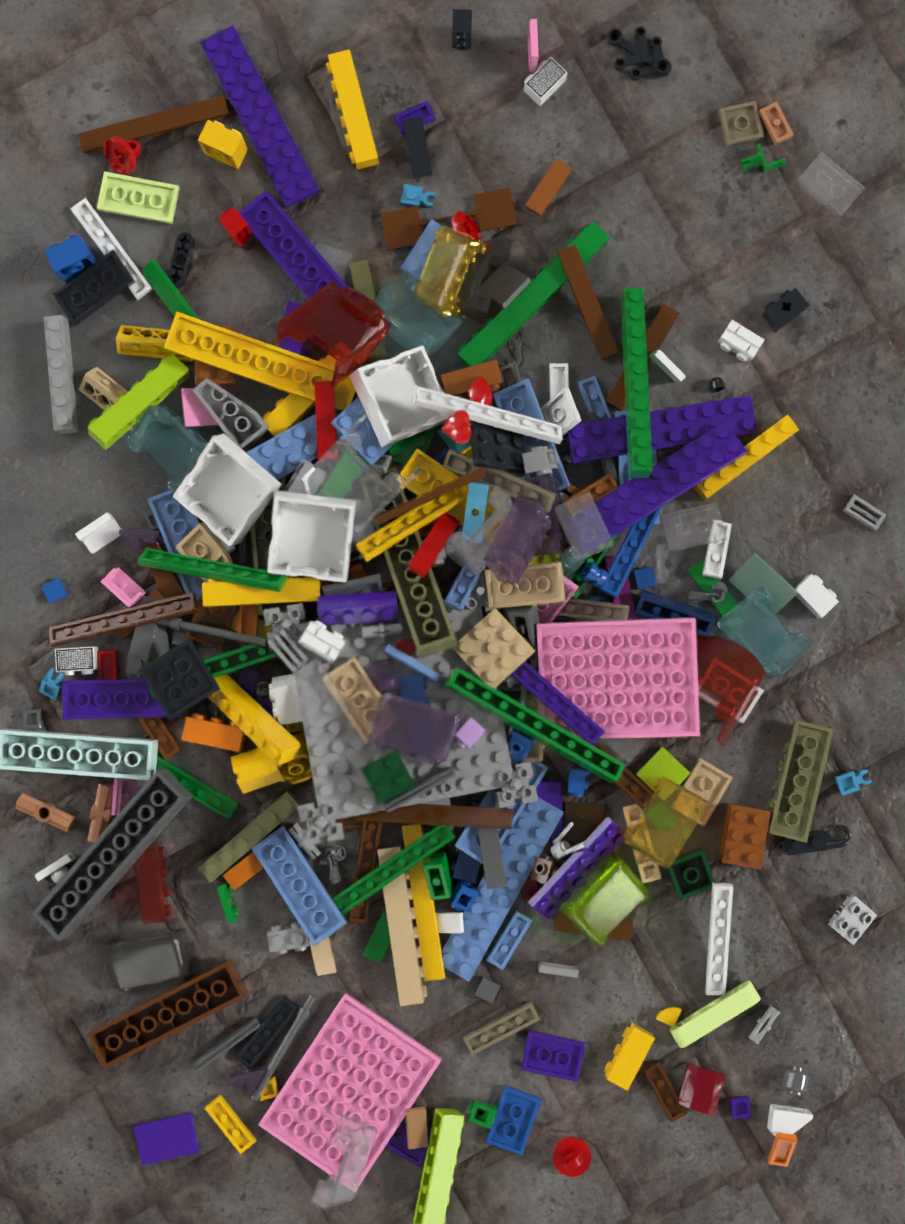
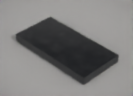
(94, 288)

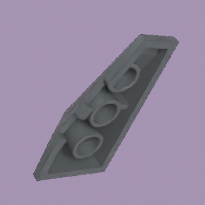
(147, 643)

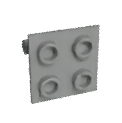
(852, 919)

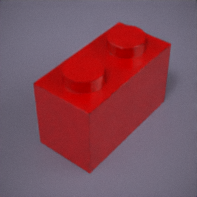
(235, 226)

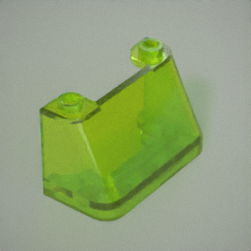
(606, 901)

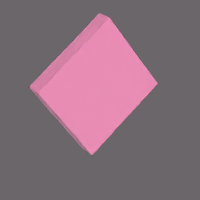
(533, 45)
(194, 411)

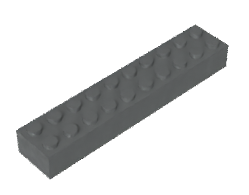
(112, 854)

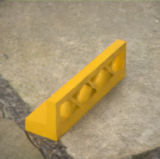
(143, 346)

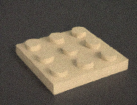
(493, 649)

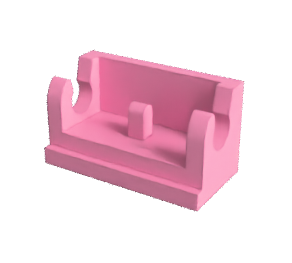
(123, 587)
(123, 792)

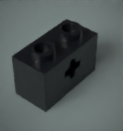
(461, 29)
(795, 306)

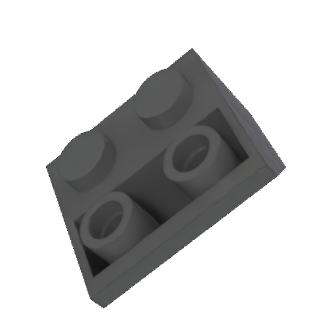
(524, 621)

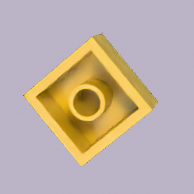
(223, 144)

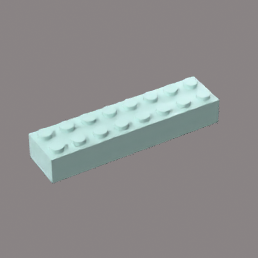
(78, 754)

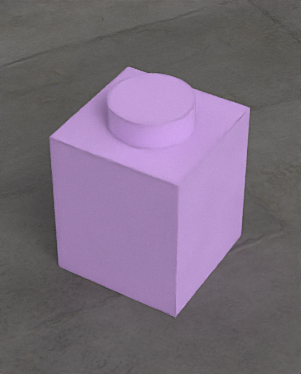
(468, 733)

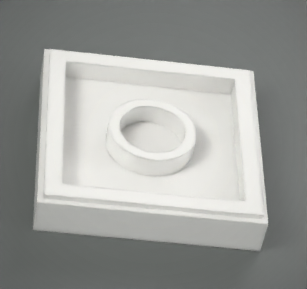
(561, 411)

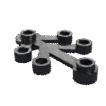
(640, 55)

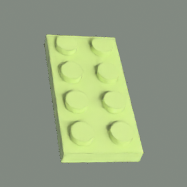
(138, 198)

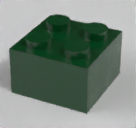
(387, 777)
(690, 874)

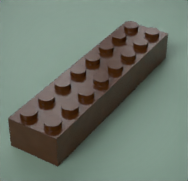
(167, 1013)

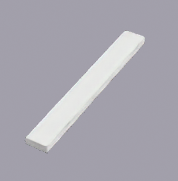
(487, 414)

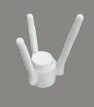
(562, 848)

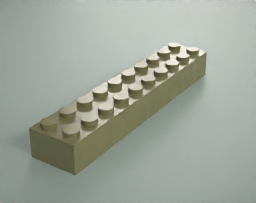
(417, 595)

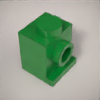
(483, 1119)

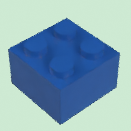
(70, 257)

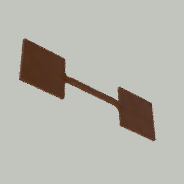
(492, 210)

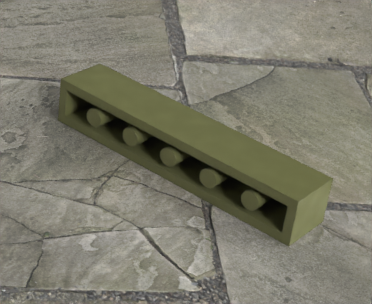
(250, 836)

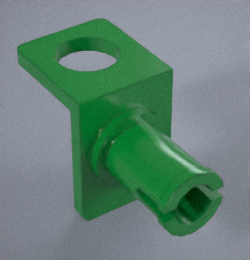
(759, 159)

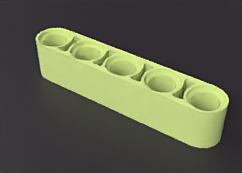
(715, 1014)

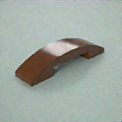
(165, 579)

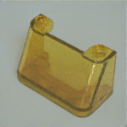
(446, 269)
(665, 822)

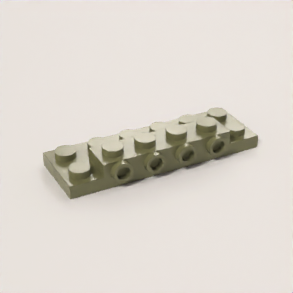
(799, 780)

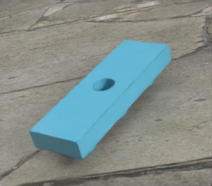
(476, 500)

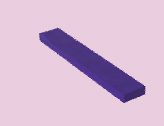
(557, 703)

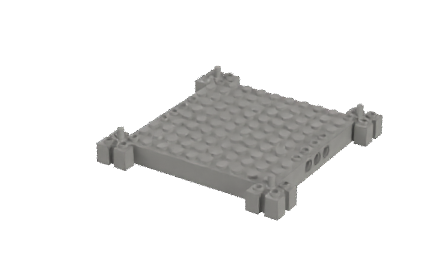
(339, 752)

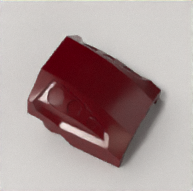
(701, 1089)

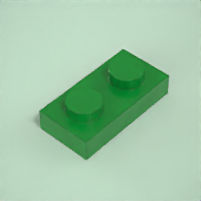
(226, 894)

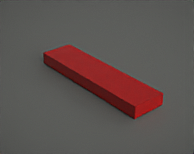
(324, 416)
(433, 544)

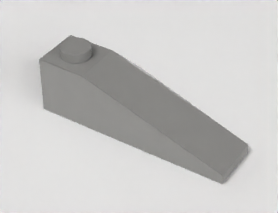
(235, 418)

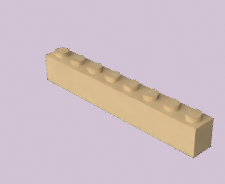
(403, 935)

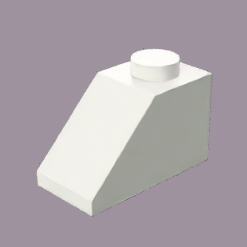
(787, 1119)

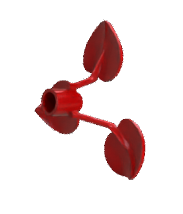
(458, 424)

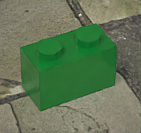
(438, 876)

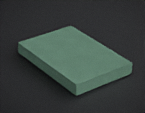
(758, 573)

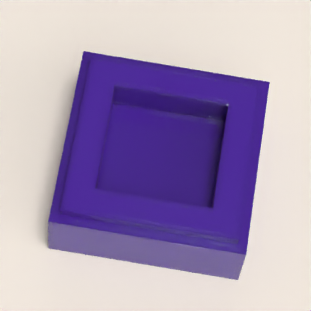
(740, 1107)

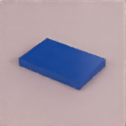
(513, 1120)

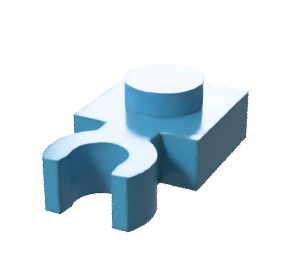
(414, 195)
(51, 685)
(850, 782)

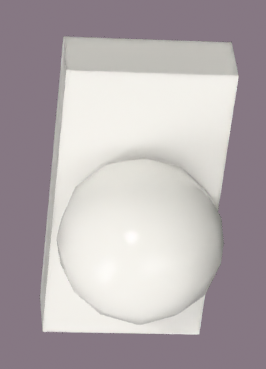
(57, 869)

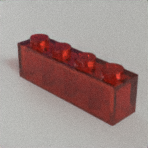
(153, 885)

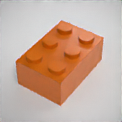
(214, 732)

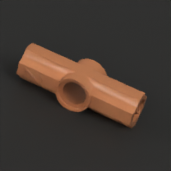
(35, 806)
(101, 811)

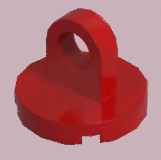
(121, 155)
(466, 225)
(571, 1156)

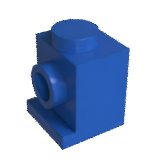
(525, 743)
(577, 782)
(469, 895)

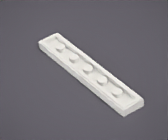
(107, 242)
(719, 938)

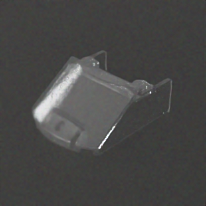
(347, 476)

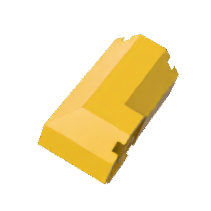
(258, 770)

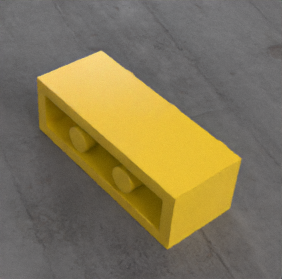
(629, 1056)

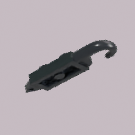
(816, 842)

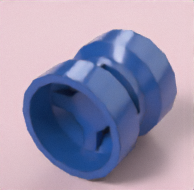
(594, 575)

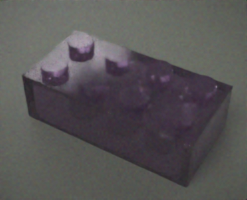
(518, 540)

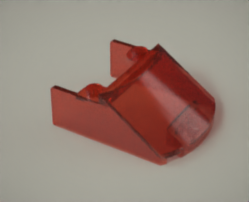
(340, 324)
(729, 674)

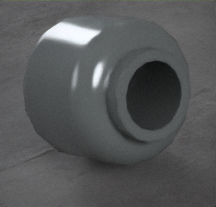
(795, 1081)

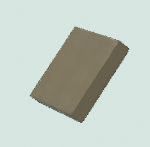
(741, 124)

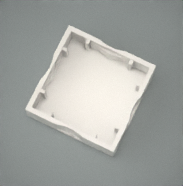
(388, 395)
(227, 490)
(311, 536)

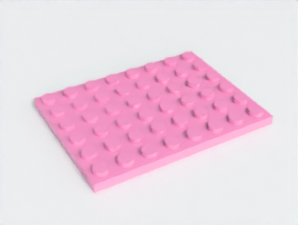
(625, 674)
(351, 1069)

